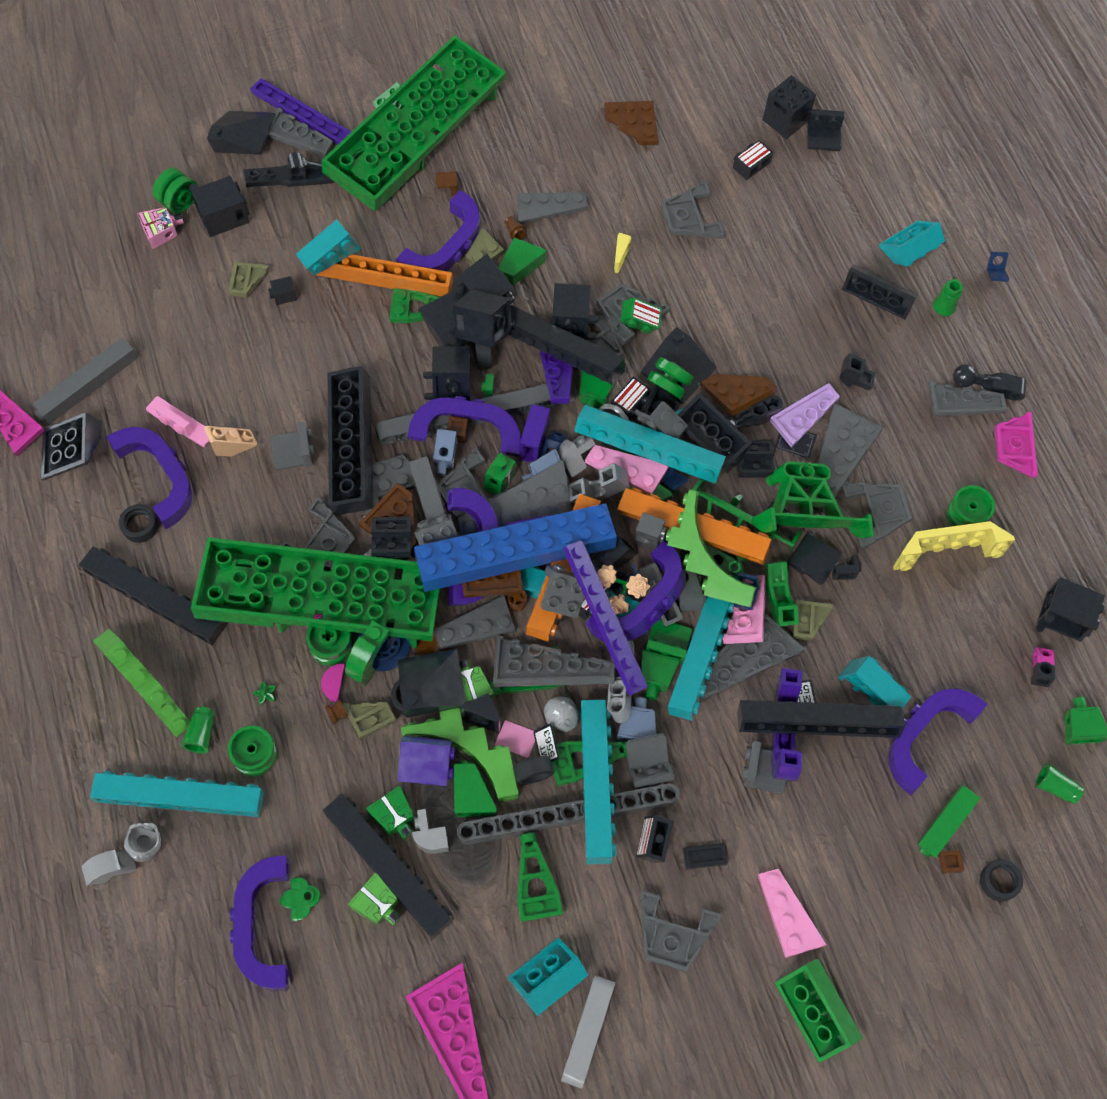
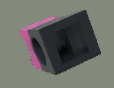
(1043, 667)

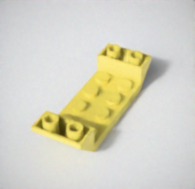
(990, 536)

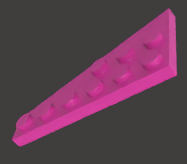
(448, 1023)

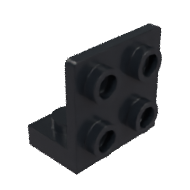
(824, 129)

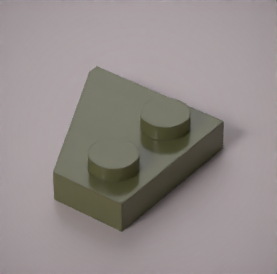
(484, 245)
(245, 278)
(811, 617)
(369, 717)

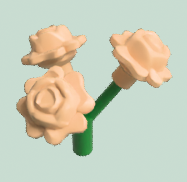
(636, 585)

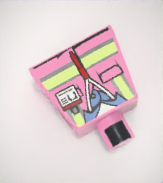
(159, 225)

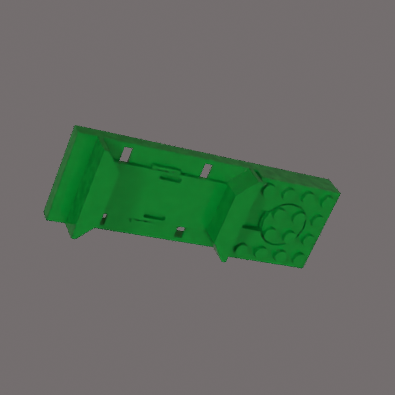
(394, 140)
(289, 586)

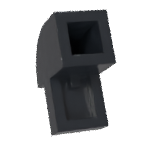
(855, 374)

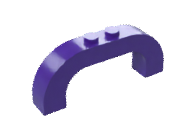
(467, 210)
(470, 410)
(141, 439)
(485, 519)
(657, 601)
(899, 758)
(785, 760)
(242, 936)

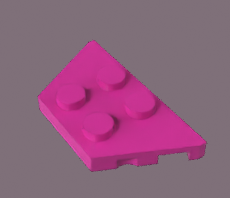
(1016, 444)

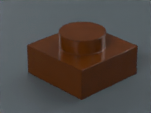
(951, 862)

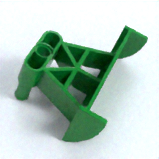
(793, 479)
(729, 564)

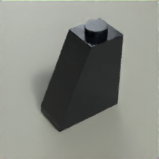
(616, 556)

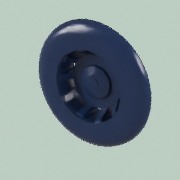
(391, 661)

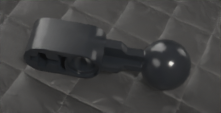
(1009, 385)
(765, 409)

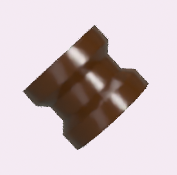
(514, 598)
(336, 711)

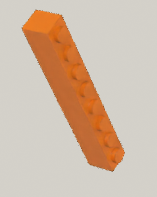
(390, 275)
(713, 532)
(542, 622)

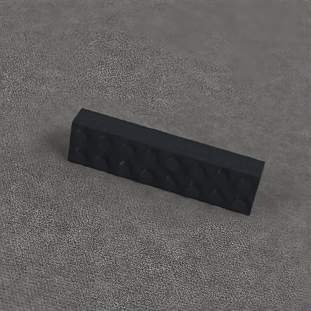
(349, 441)

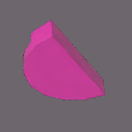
(332, 682)

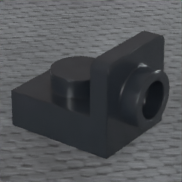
(845, 572)

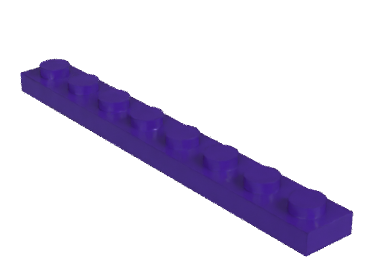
(299, 110)
(605, 617)

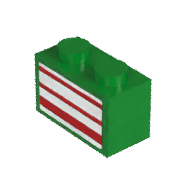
(641, 315)

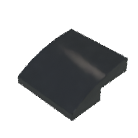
(757, 460)
(391, 537)
(814, 558)

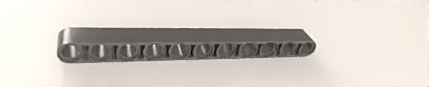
(514, 403)
(559, 819)

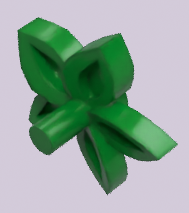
(265, 693)

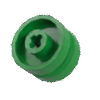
(173, 190)
(671, 376)
(970, 506)
(328, 645)
(262, 746)

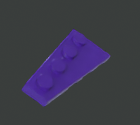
(558, 378)

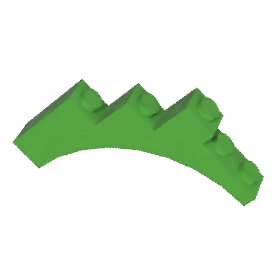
(688, 537)
(142, 682)
(473, 742)

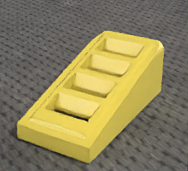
(622, 249)

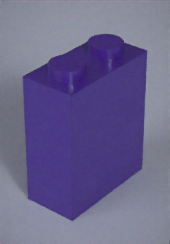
(534, 433)
(425, 761)

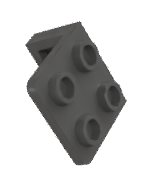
(662, 420)
(292, 449)
(435, 530)
(562, 592)
(648, 760)
(758, 770)

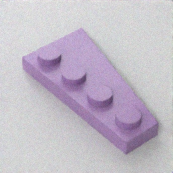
(801, 416)

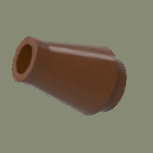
(514, 228)

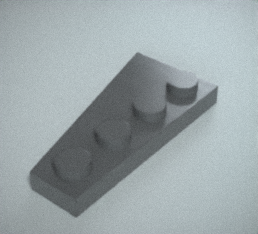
(297, 134)
(542, 205)
(957, 401)
(476, 625)

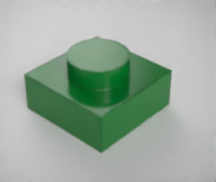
(487, 386)

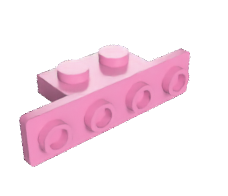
(178, 421)

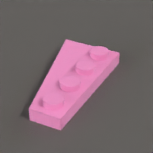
(641, 472)
(745, 624)
(790, 919)

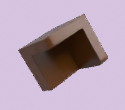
(447, 180)
(459, 425)

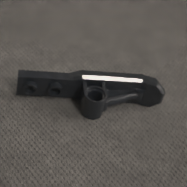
(296, 173)

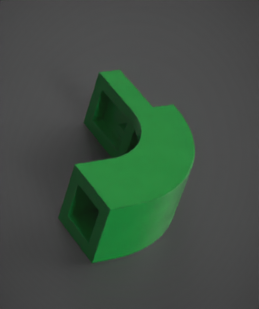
(779, 598)
(364, 652)

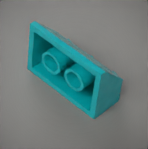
(913, 242)
(548, 976)

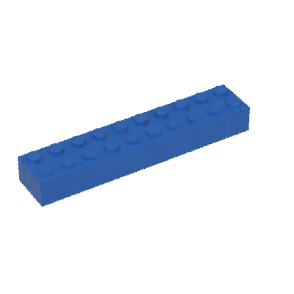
(513, 547)

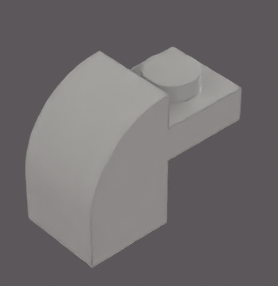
(571, 453)
(429, 840)
(106, 865)

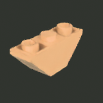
(229, 440)

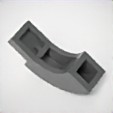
(653, 575)

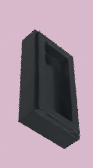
(704, 856)

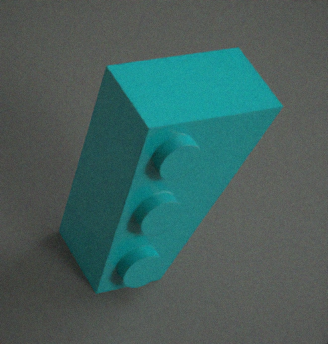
(327, 248)
(874, 682)

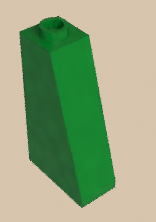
(947, 821)

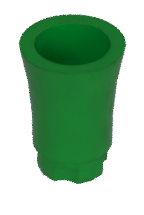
(947, 300)
(199, 731)
(1058, 784)

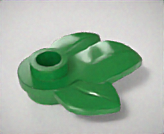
(297, 898)

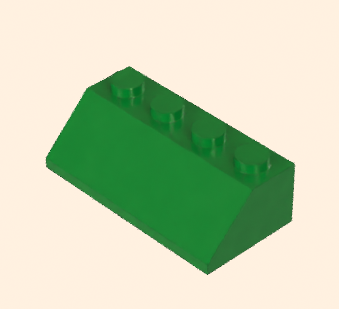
(818, 1010)

